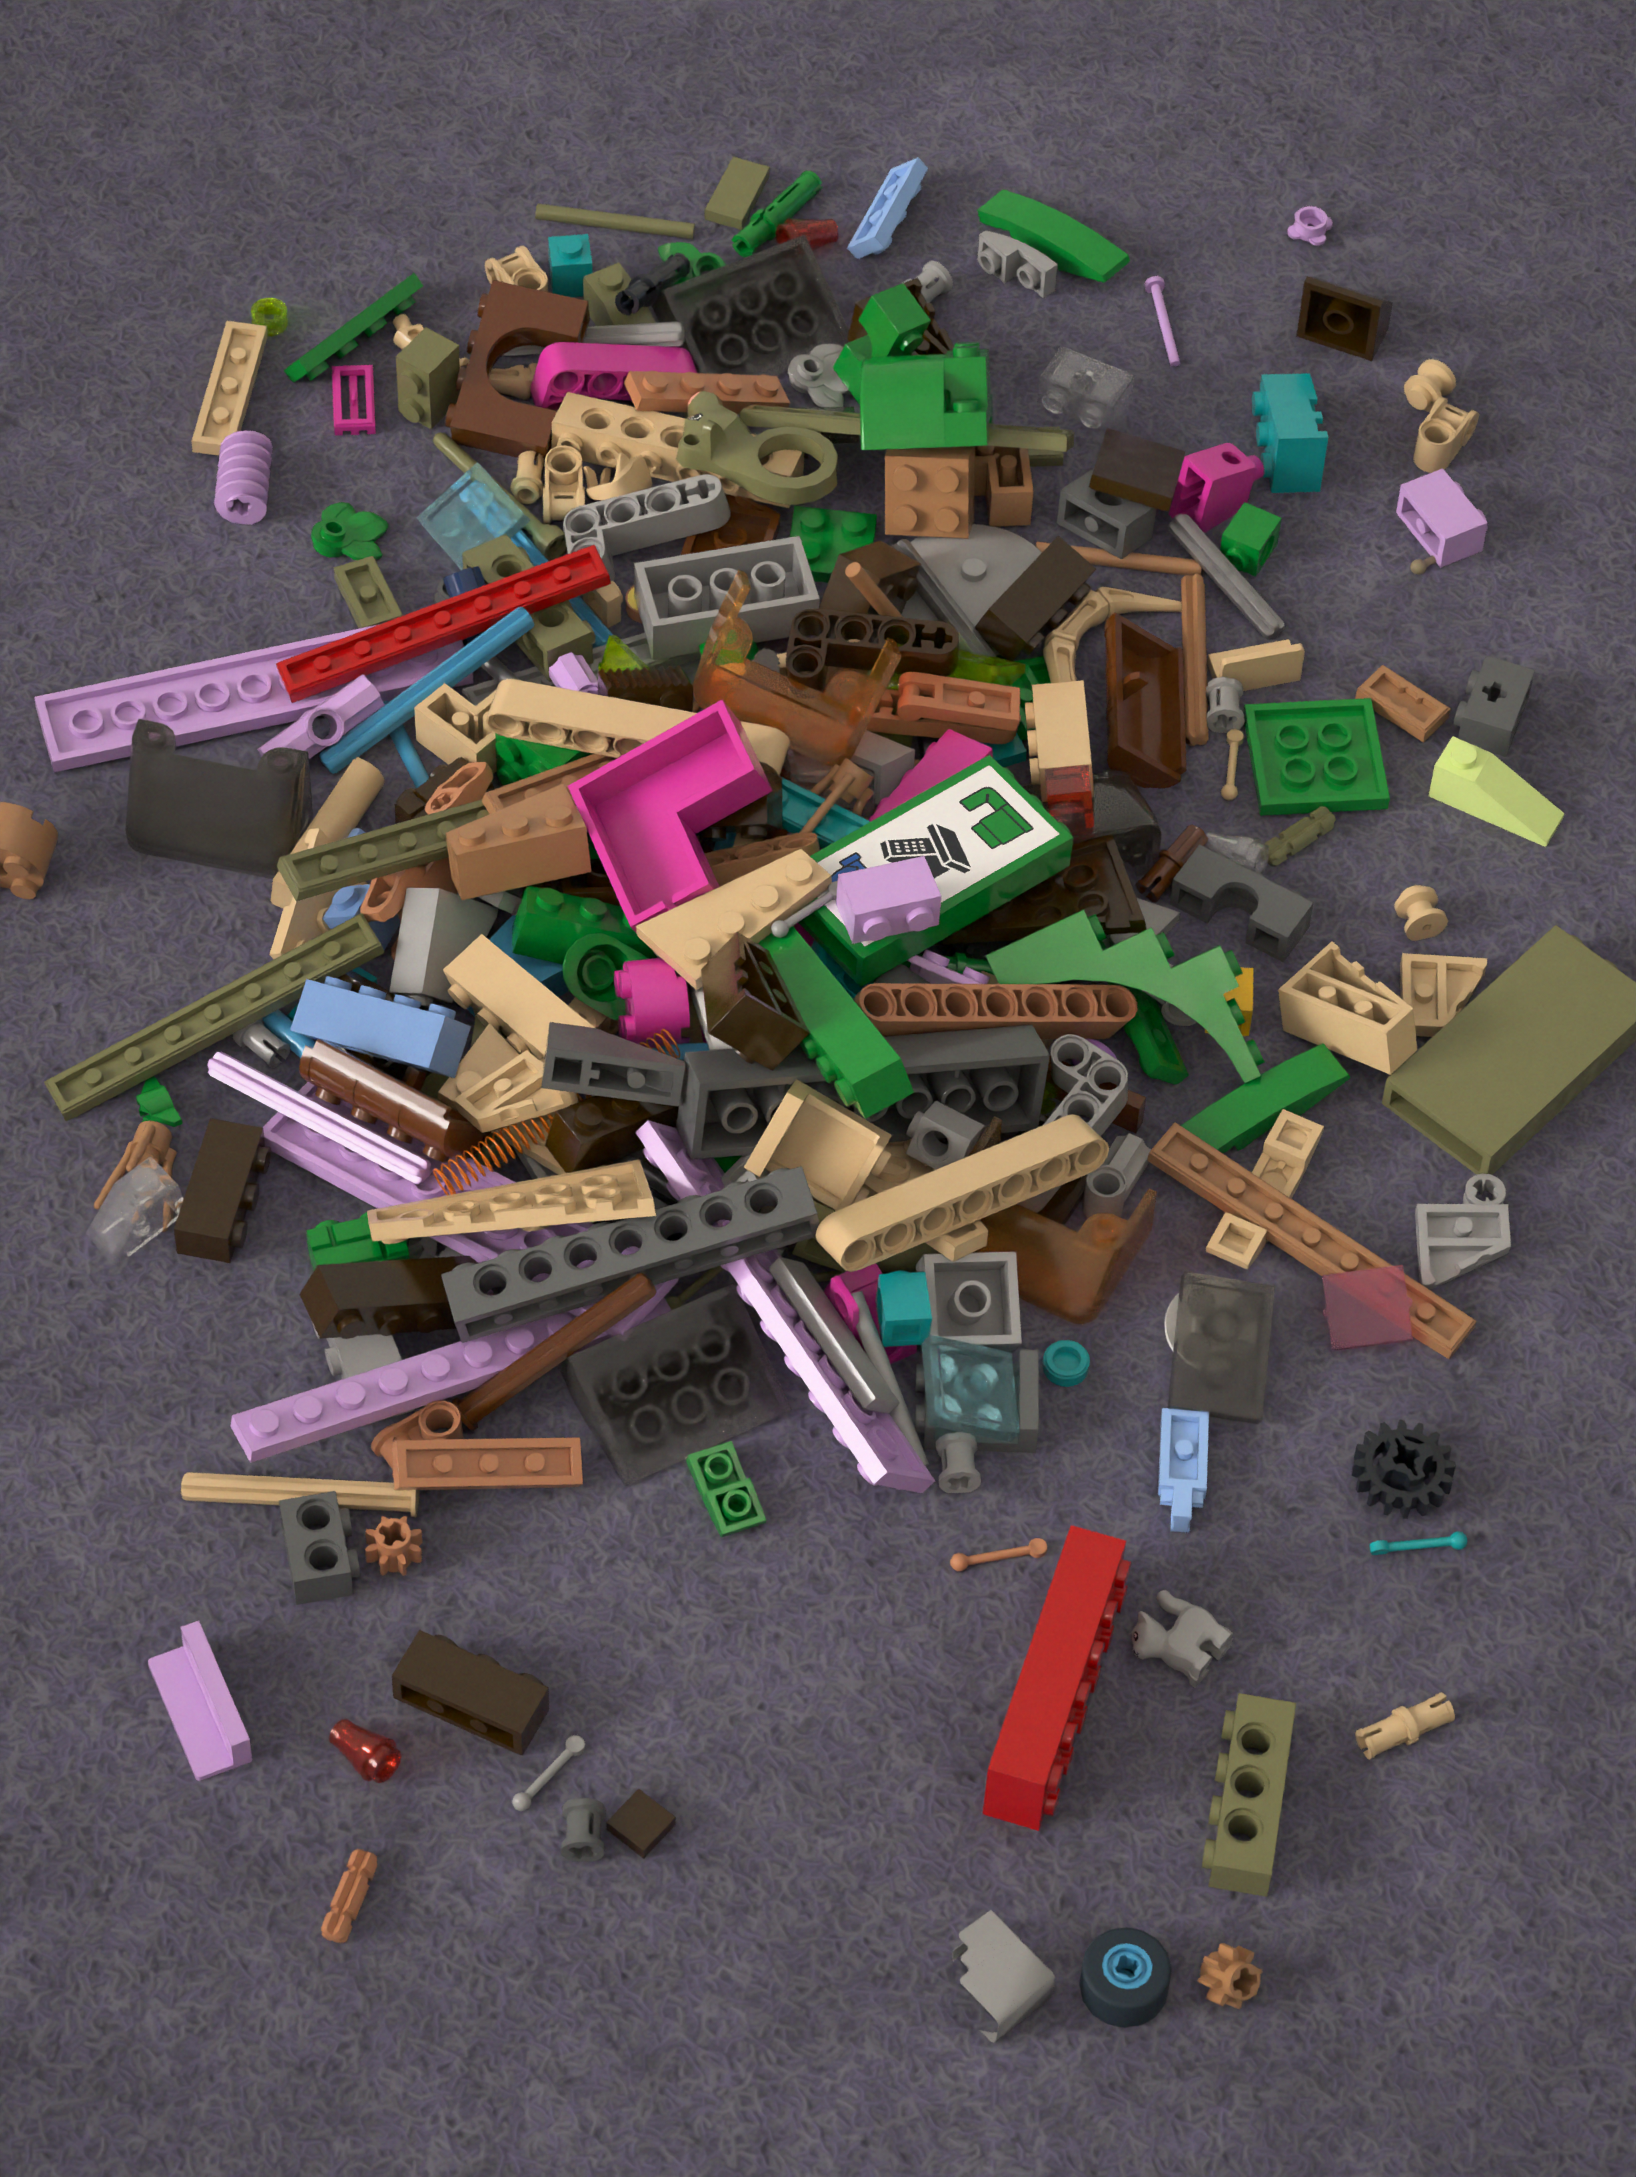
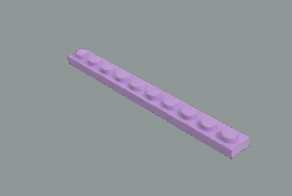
(393, 1388)

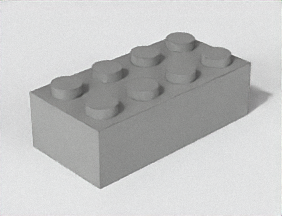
(684, 593)

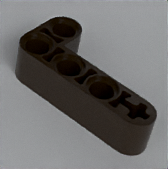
(832, 647)

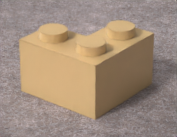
(456, 727)

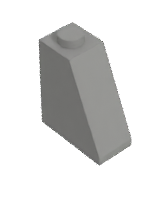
(431, 935)

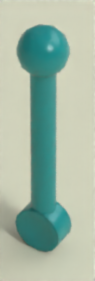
(1457, 1540)

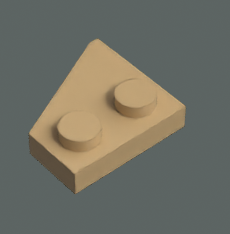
(1438, 987)
(511, 1096)

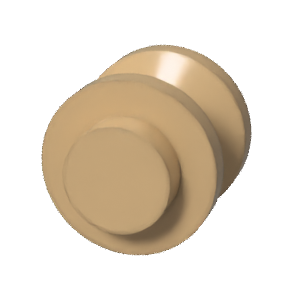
(1432, 382)
(1418, 906)

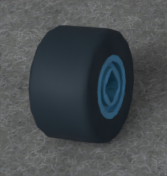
(1117, 1994)

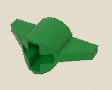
(157, 1103)

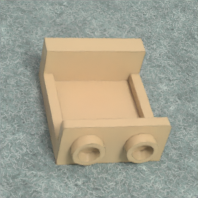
(827, 1141)

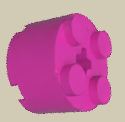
(652, 1002)

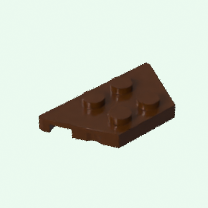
(747, 525)

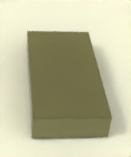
(737, 193)

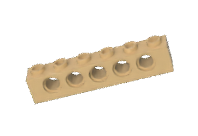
(608, 428)

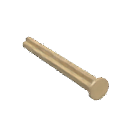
(270, 1490)

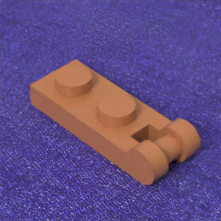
(958, 701)

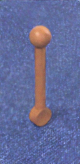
(1036, 1548)

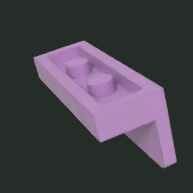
(201, 1706)

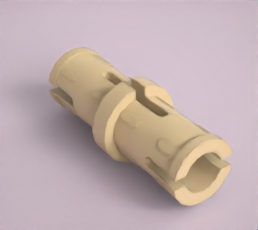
(1405, 1725)

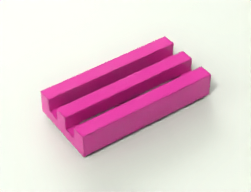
(353, 424)

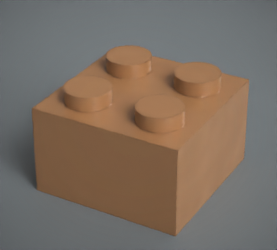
(930, 491)

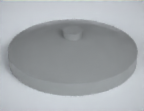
(972, 569)

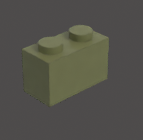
(427, 377)

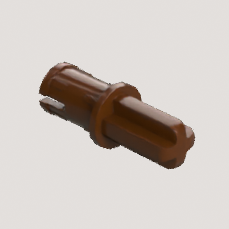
(1171, 862)

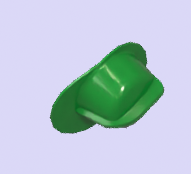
(591, 968)

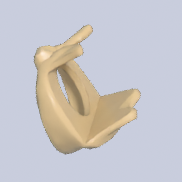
(630, 477)

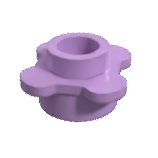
(1310, 225)

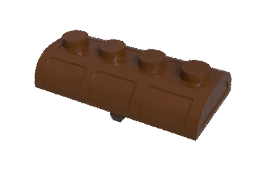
(1144, 705)
(391, 1100)

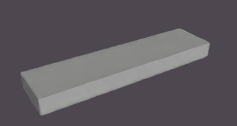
(833, 1335)

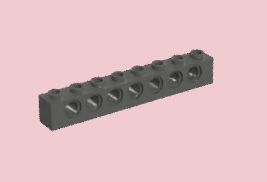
(657, 1258)

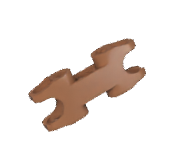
(391, 889)

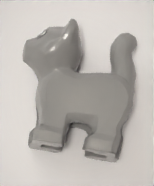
(1186, 1642)

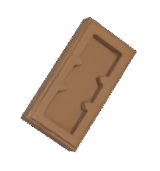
(1403, 703)

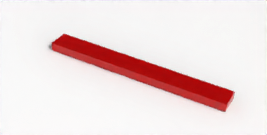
(441, 623)

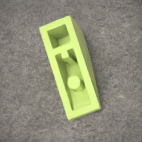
(1493, 792)

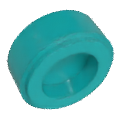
(1066, 1363)

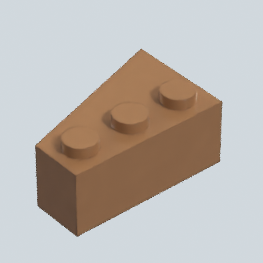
(519, 846)

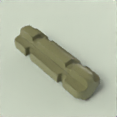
(1300, 835)

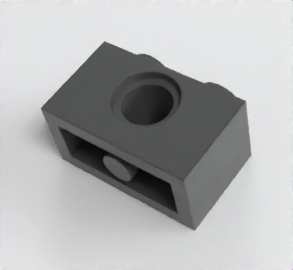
(1105, 519)

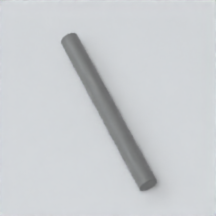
(876, 1353)

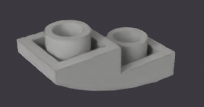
(1013, 258)

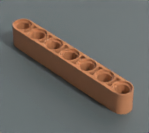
(1095, 1009)

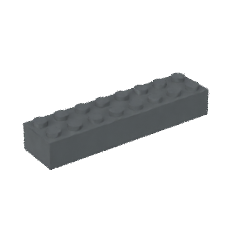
(973, 1071)

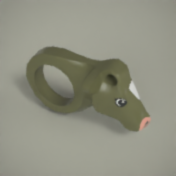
(723, 444)

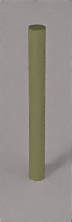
(615, 221)

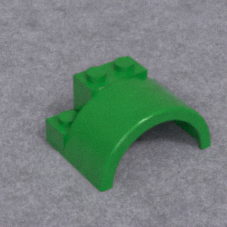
(926, 399)

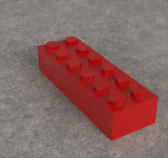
(1057, 1679)

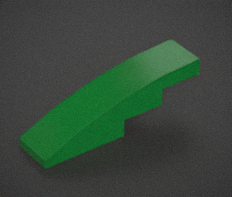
(1054, 234)
(1257, 1104)

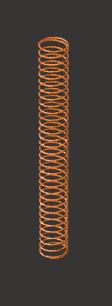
(451, 1189)

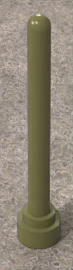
(547, 538)

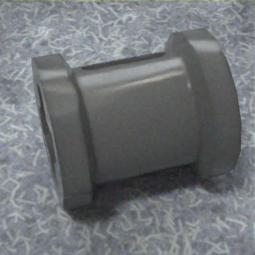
(583, 1830)

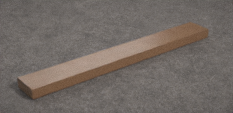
(1298, 1230)

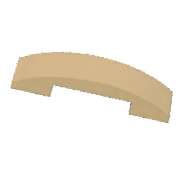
(1281, 1165)

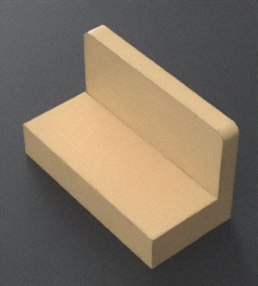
(1259, 664)

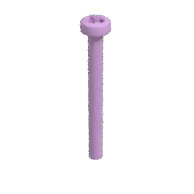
(1155, 286)

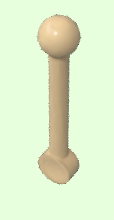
(1234, 739)

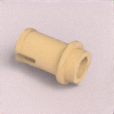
(527, 483)

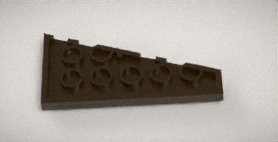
(1091, 883)

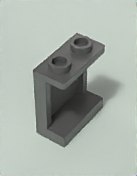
(1027, 1398)

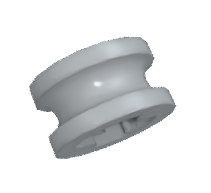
(1482, 1183)

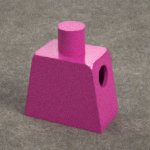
(1215, 484)

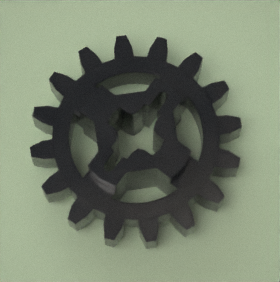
(1403, 1468)

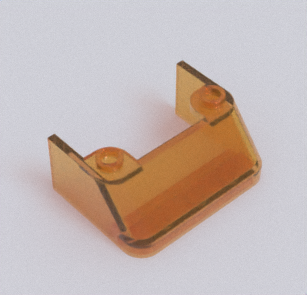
(817, 723)
(1063, 1268)

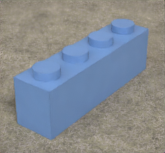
(381, 1027)

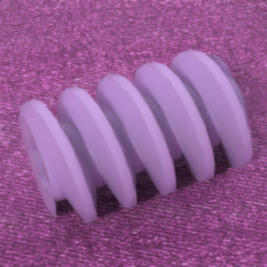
(243, 477)

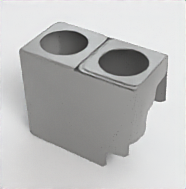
(1002, 1973)

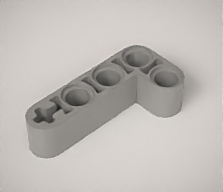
(647, 517)
(1083, 1092)

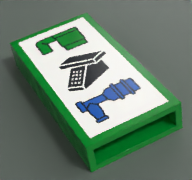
(982, 846)

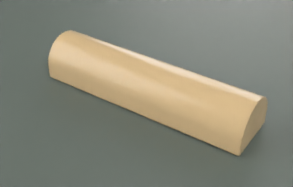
(338, 814)

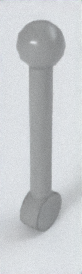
(780, 928)
(574, 1747)

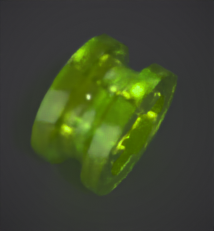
(273, 307)

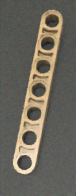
(602, 722)
(961, 1192)

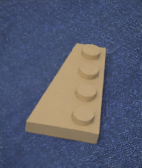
(748, 905)
(482, 1059)

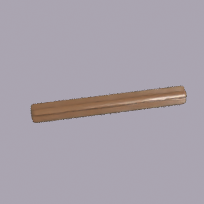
(1194, 659)

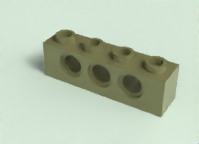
(555, 628)
(1268, 1727)

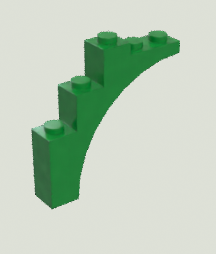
(1195, 986)

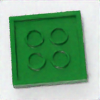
(1316, 756)

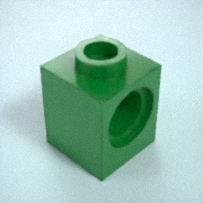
(1250, 538)

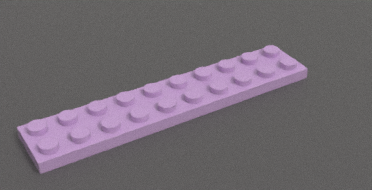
(199, 701)
(385, 1188)
(872, 1436)

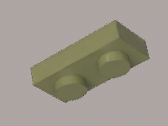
(366, 592)

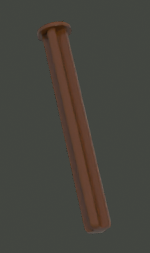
(554, 1349)

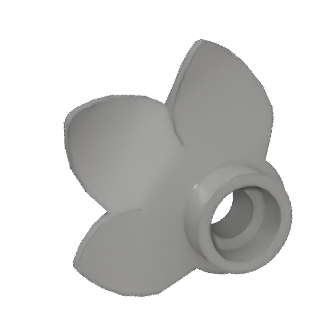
(815, 376)

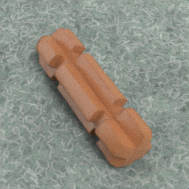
(349, 1896)

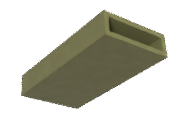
(1517, 1053)

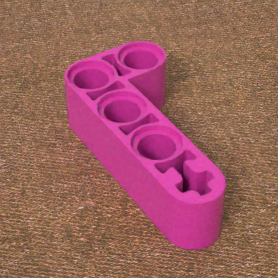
(599, 369)

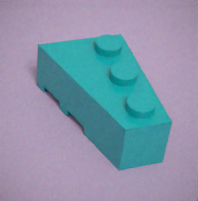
(1290, 432)

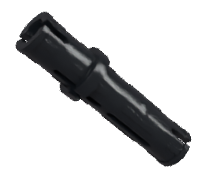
(646, 288)

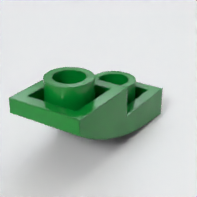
(725, 1489)

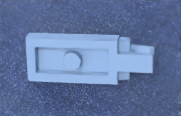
(1183, 1463)

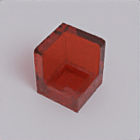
(1070, 791)

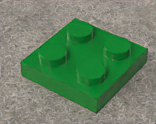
(830, 533)

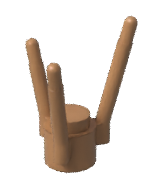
(846, 782)
(149, 1140)

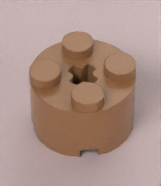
(24, 850)

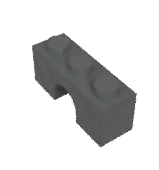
(1215, 883)

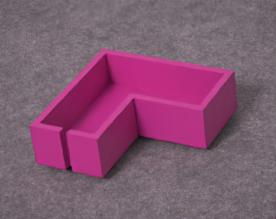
(656, 800)

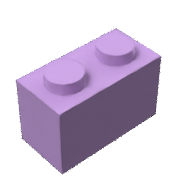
(1442, 517)
(888, 900)

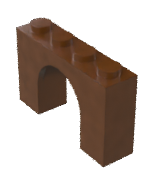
(510, 319)

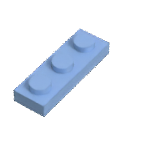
(888, 209)

